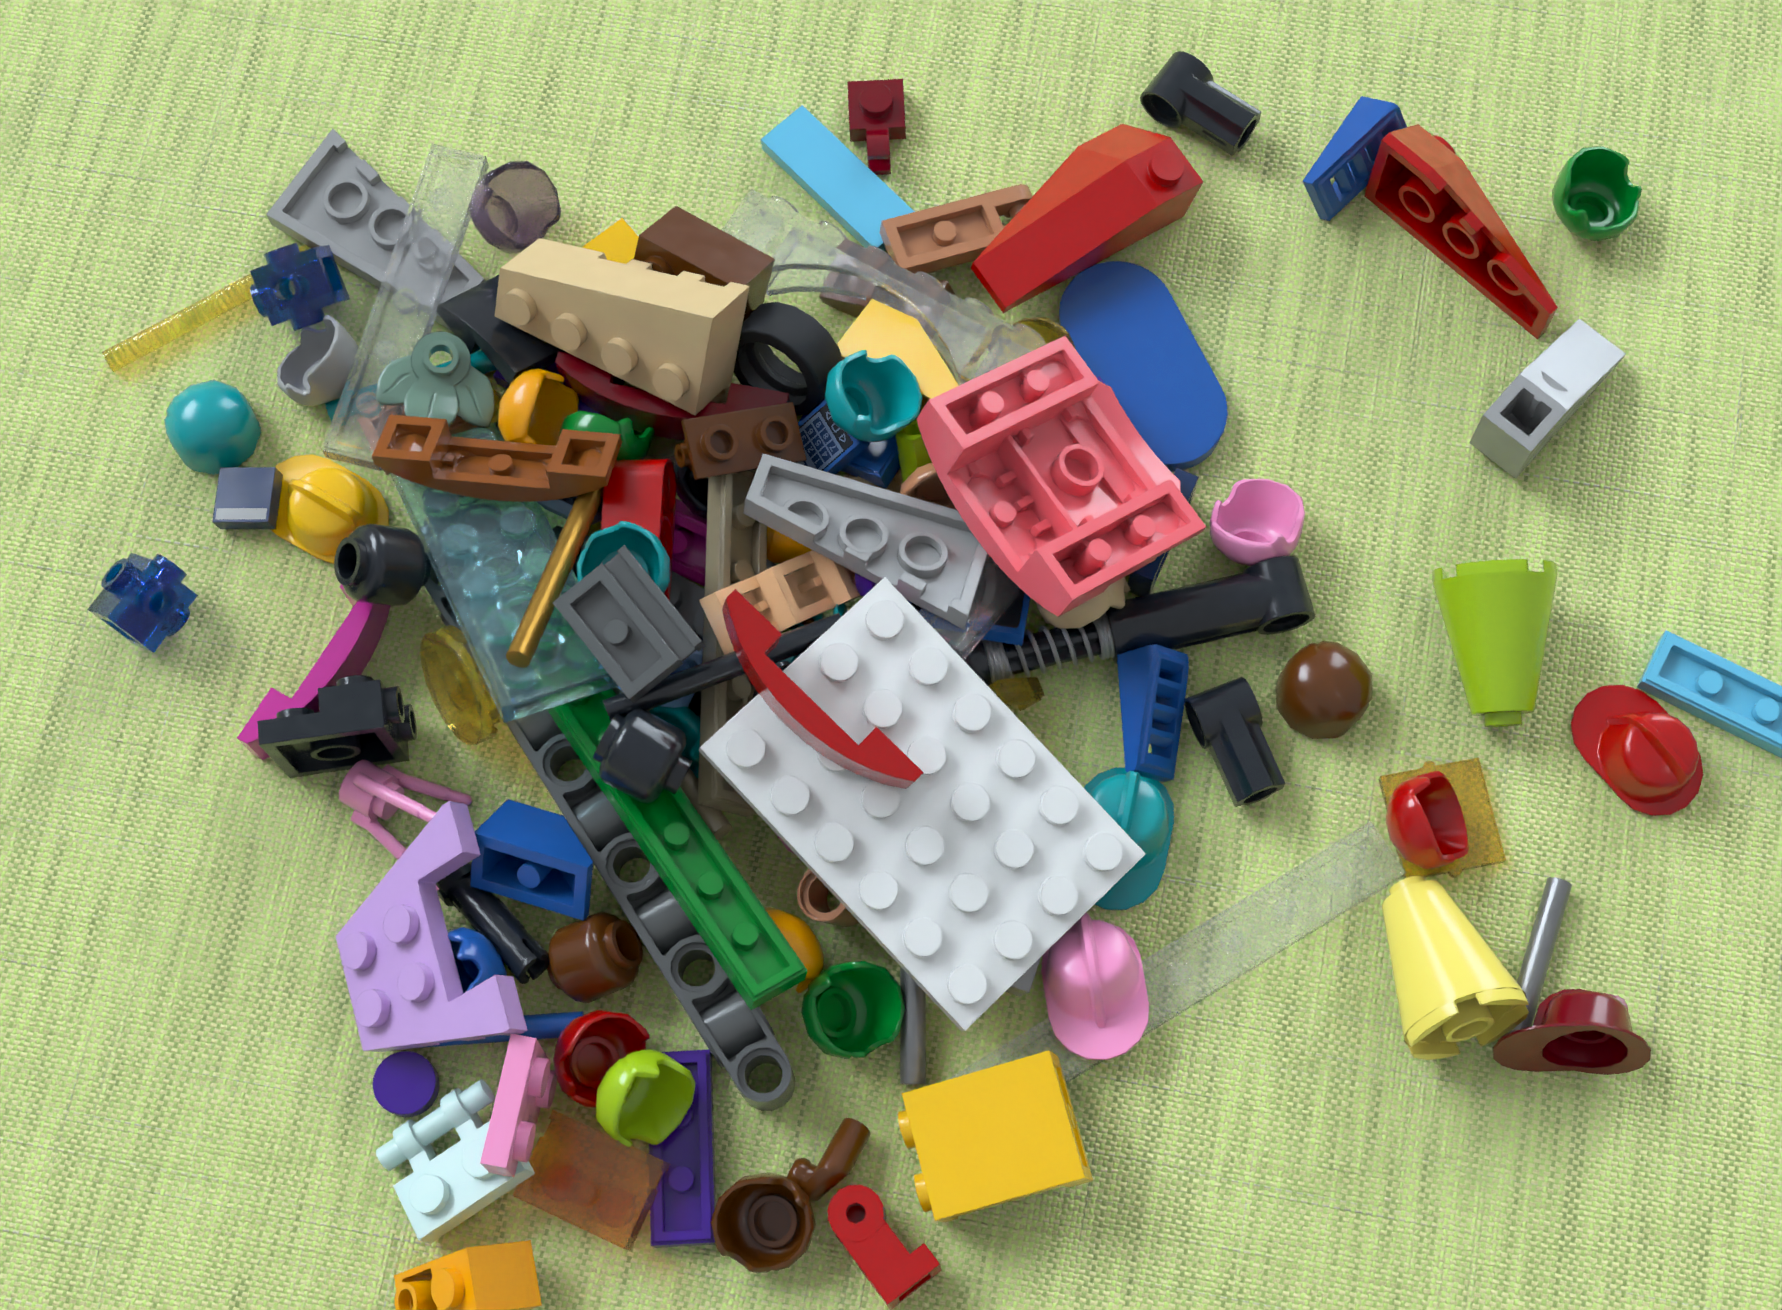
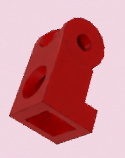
(862, 1229)

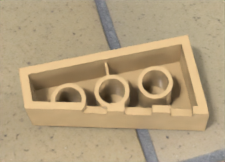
(626, 319)

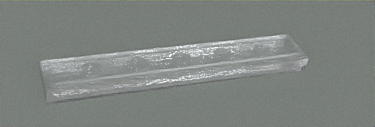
(406, 297)

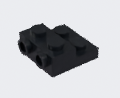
(354, 724)

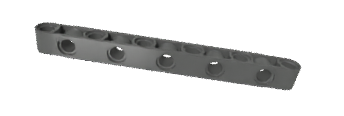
(729, 1028)

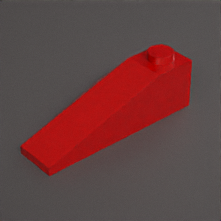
(1443, 207)
(1088, 210)

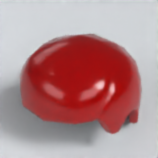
(1427, 821)
(591, 1048)

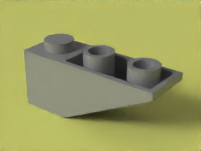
(1544, 397)

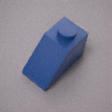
(533, 860)

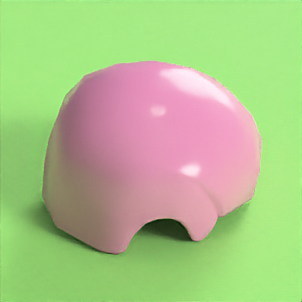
(1257, 521)

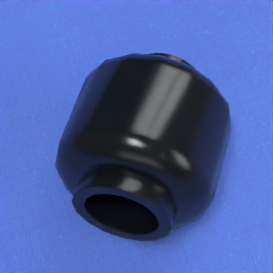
(382, 565)
(642, 756)

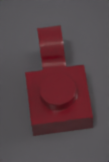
(877, 117)

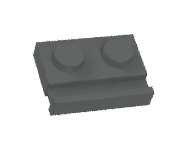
(628, 624)

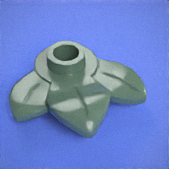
(436, 390)

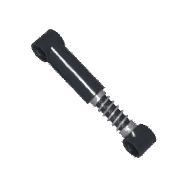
(1263, 599)

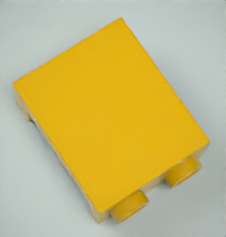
(993, 1136)

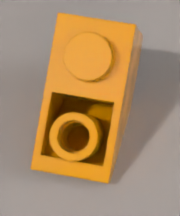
(473, 1279)

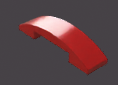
(752, 641)

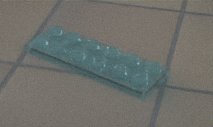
(489, 568)

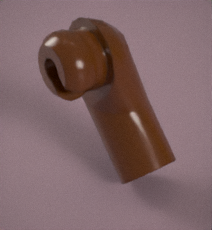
(835, 1162)

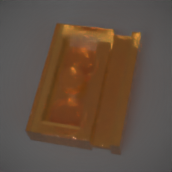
(592, 1180)

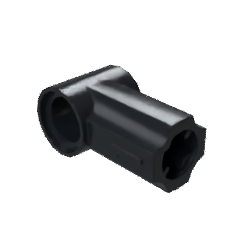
(1188, 96)
(1229, 725)

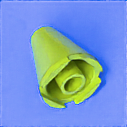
(1498, 633)

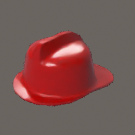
(1638, 749)

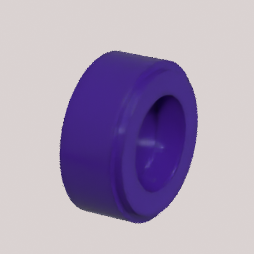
(406, 1084)

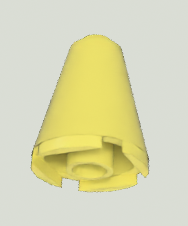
(1445, 973)

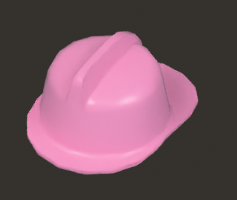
(1095, 990)

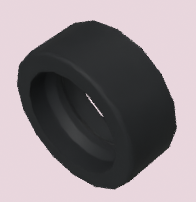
(797, 337)

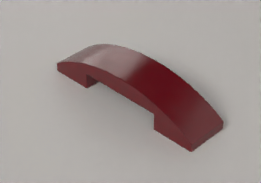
(613, 400)

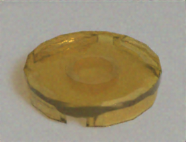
(458, 686)

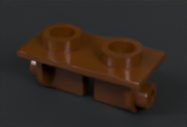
(738, 440)

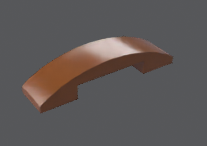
(494, 469)

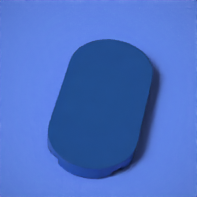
(1148, 356)

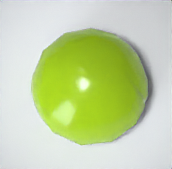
(644, 1097)

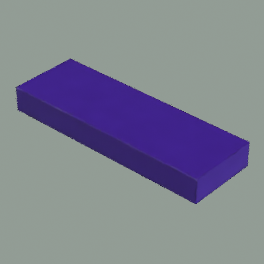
(688, 1189)

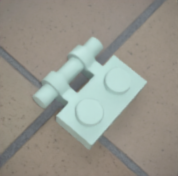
(453, 1184)

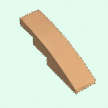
(786, 593)

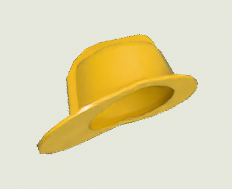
(324, 505)

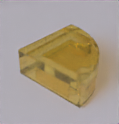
(1018, 691)

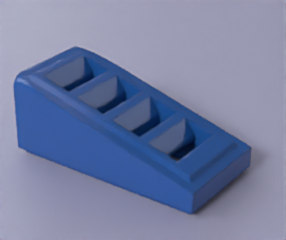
(1351, 155)
(1152, 708)

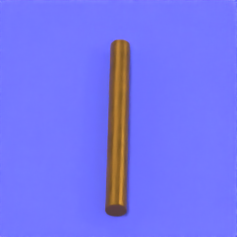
(553, 579)

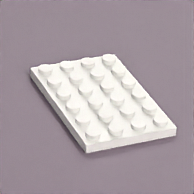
(967, 863)

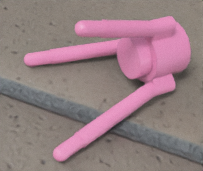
(380, 793)

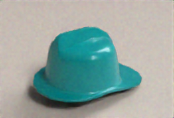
(1147, 816)

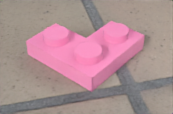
(522, 1090)

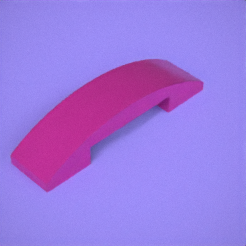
(343, 657)

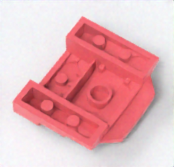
(1054, 477)

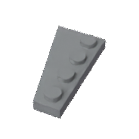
(350, 208)
(874, 533)

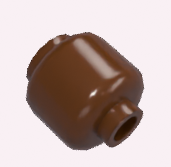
(594, 957)

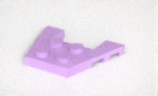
(401, 954)

